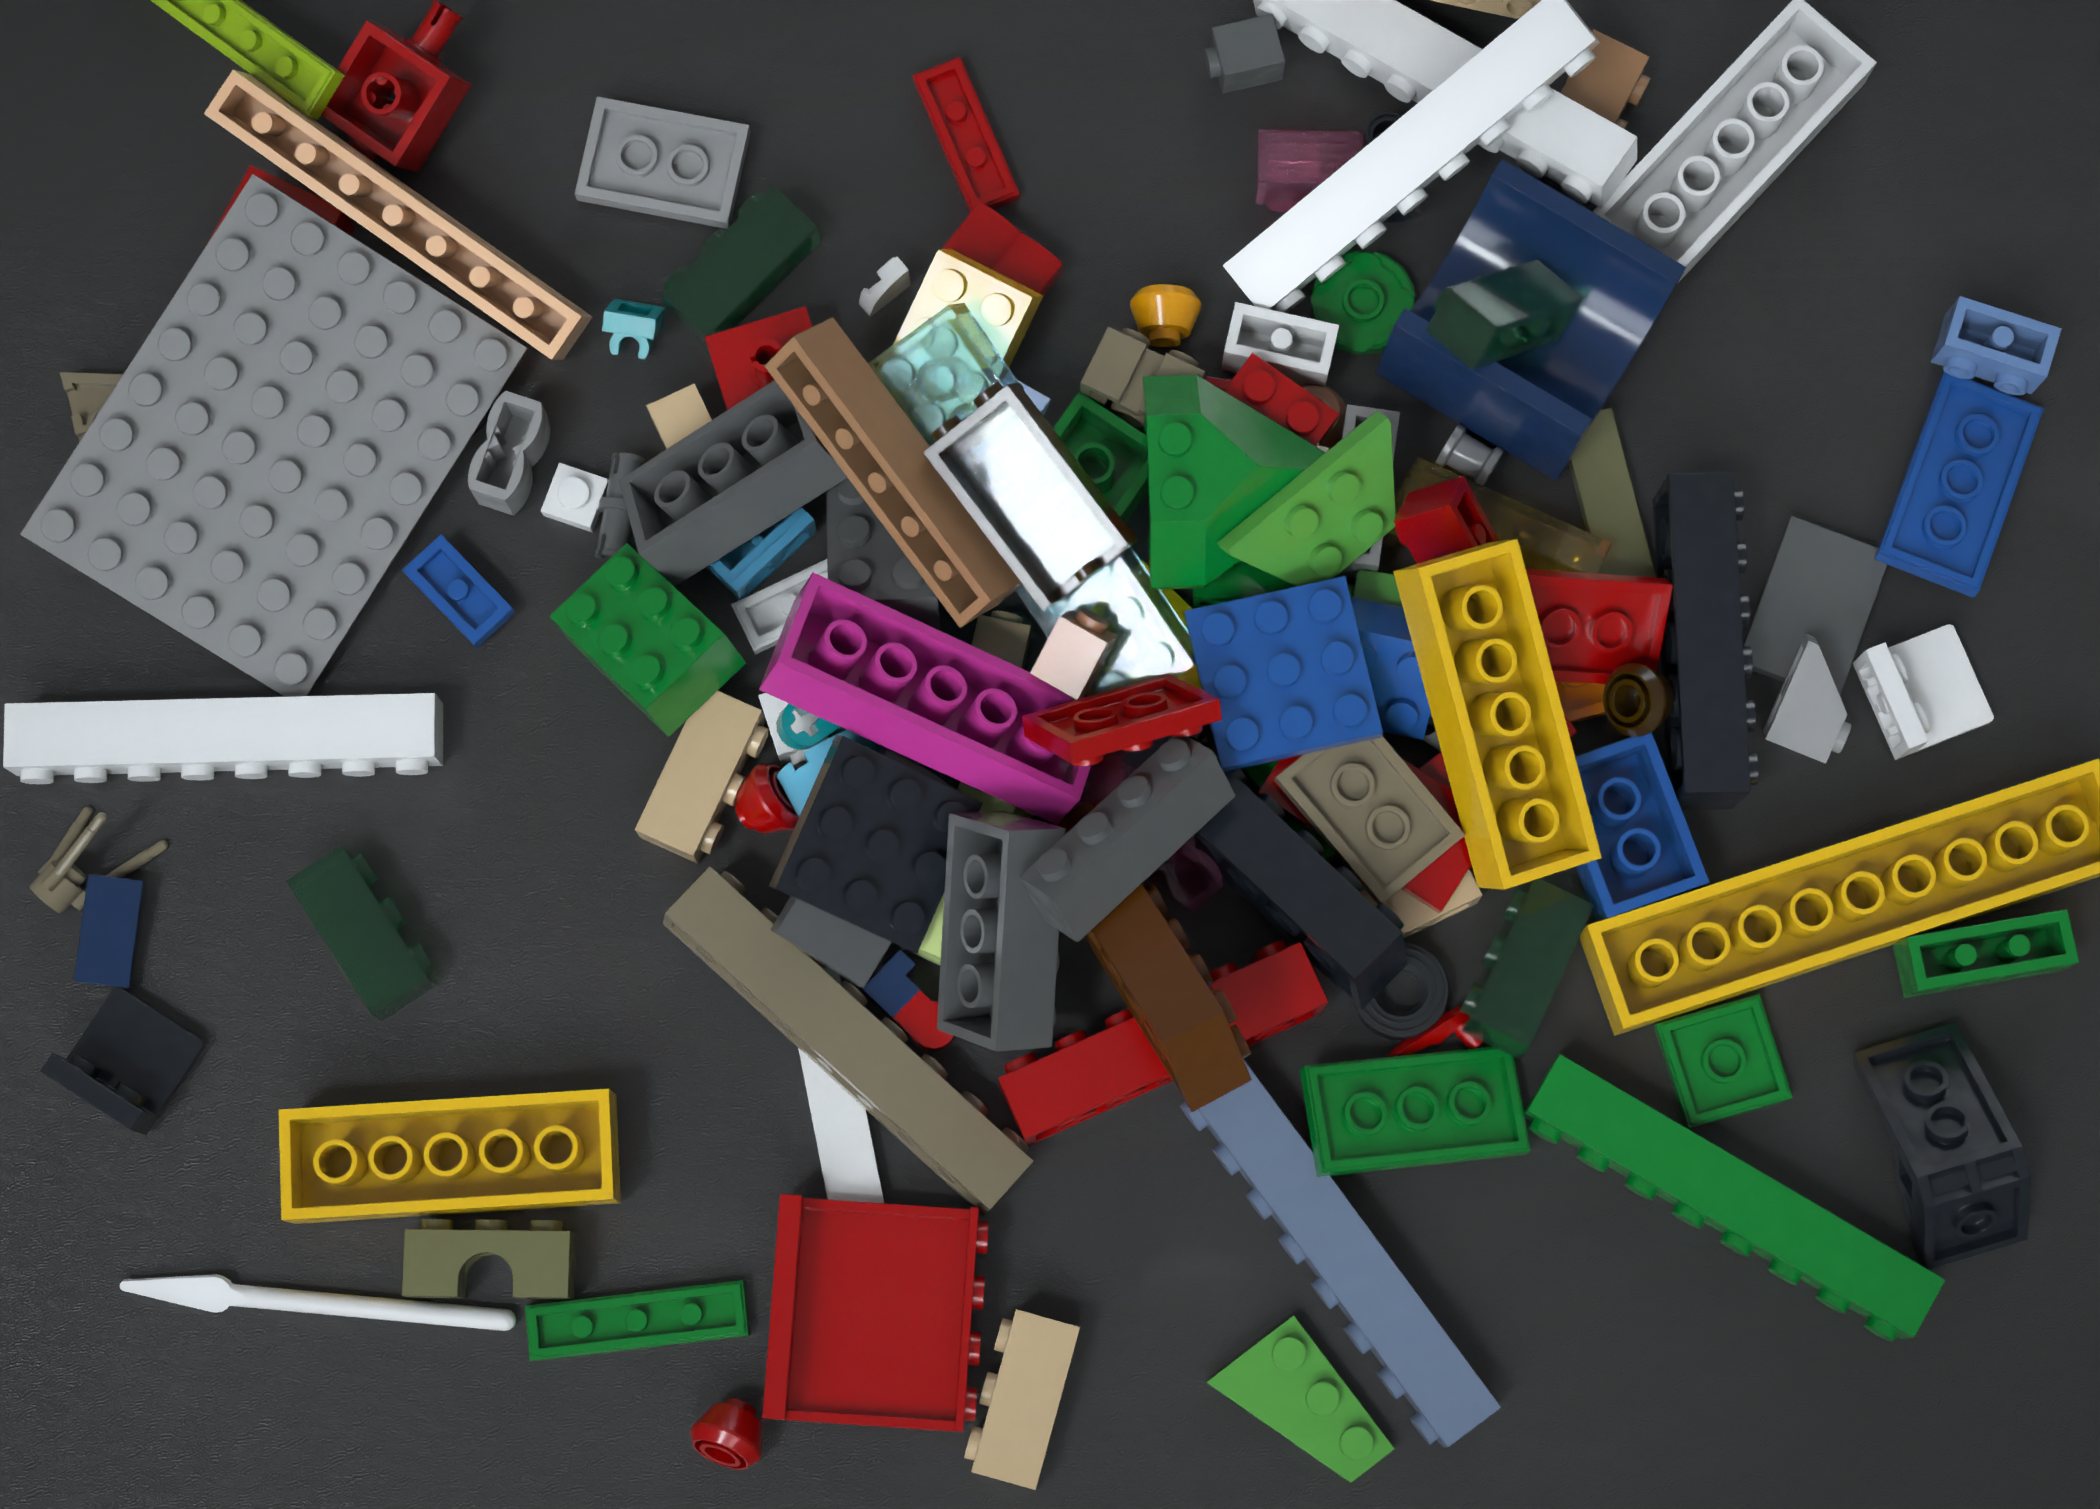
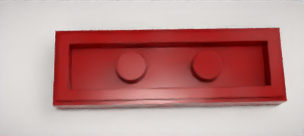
(965, 135)

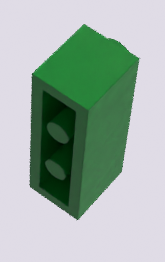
(1985, 953)

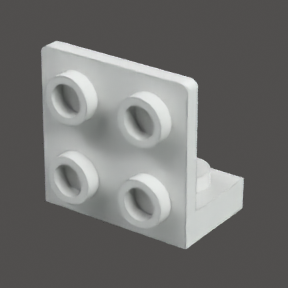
(1922, 690)

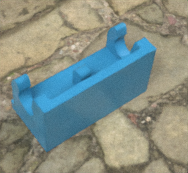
(762, 555)

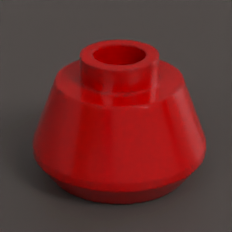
(763, 801)
(729, 1434)

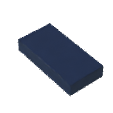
(108, 931)

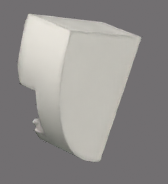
(893, 282)

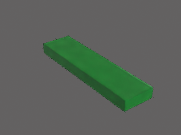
(637, 1320)

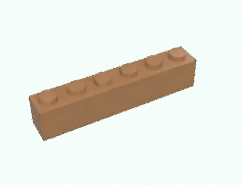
(889, 470)

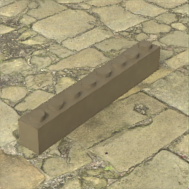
(848, 1040)

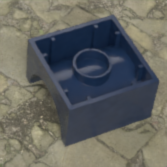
(1548, 396)

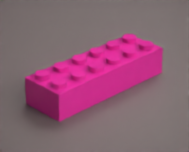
(921, 696)

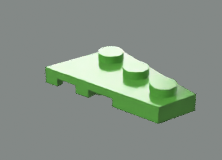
(1304, 1399)

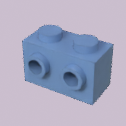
(1995, 346)

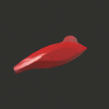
(1449, 1023)

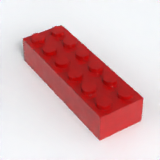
(1120, 1064)

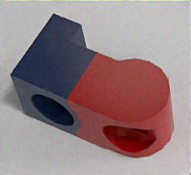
(906, 1003)

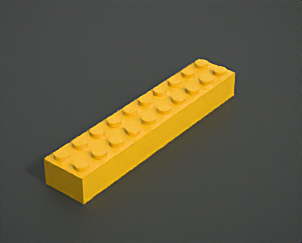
(1847, 899)

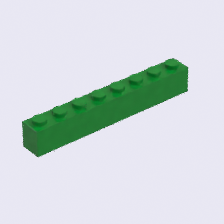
(1733, 1199)

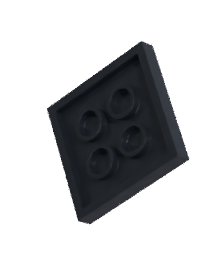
(872, 844)

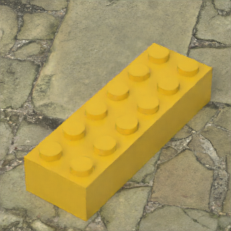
(1497, 714)
(449, 1156)

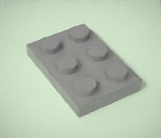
(662, 162)

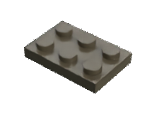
(1371, 813)

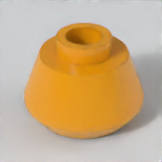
(1165, 313)

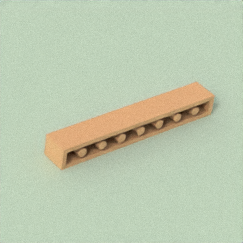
(398, 215)

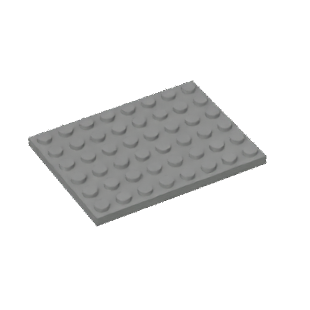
(274, 440)

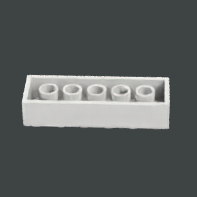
(1739, 135)

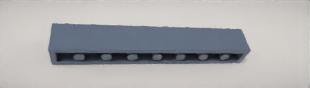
(1347, 1261)

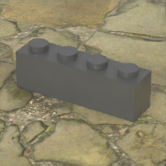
(1127, 836)

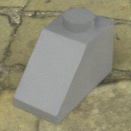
(1808, 707)

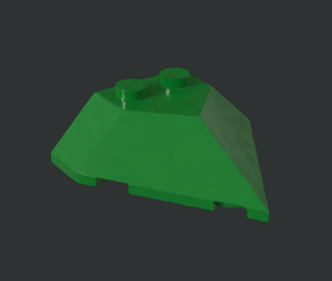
(1207, 473)

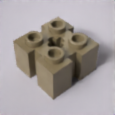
(1118, 369)

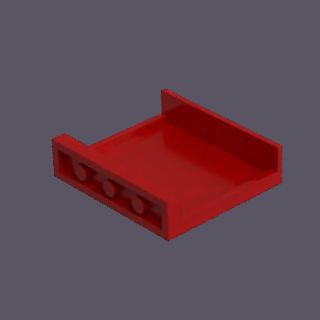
(874, 1314)

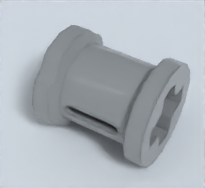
(1469, 456)

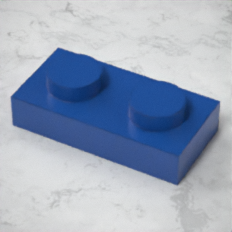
(458, 591)

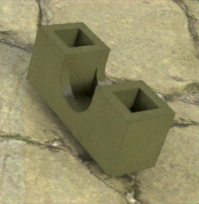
(441, 1258)

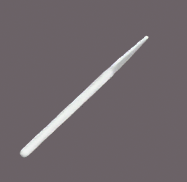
(217, 1293)

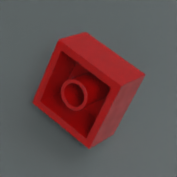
(744, 351)

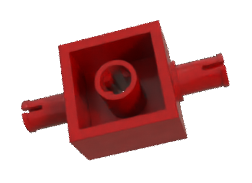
(424, 89)

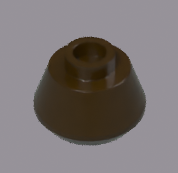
(1637, 699)

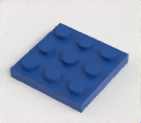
(1284, 673)

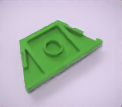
(1325, 512)

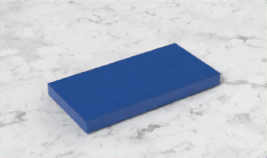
(1959, 484)

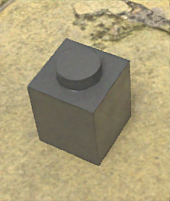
(1245, 54)

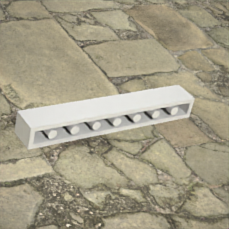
(1417, 55)
(1412, 154)
(223, 735)

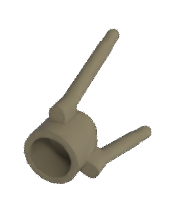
(59, 877)

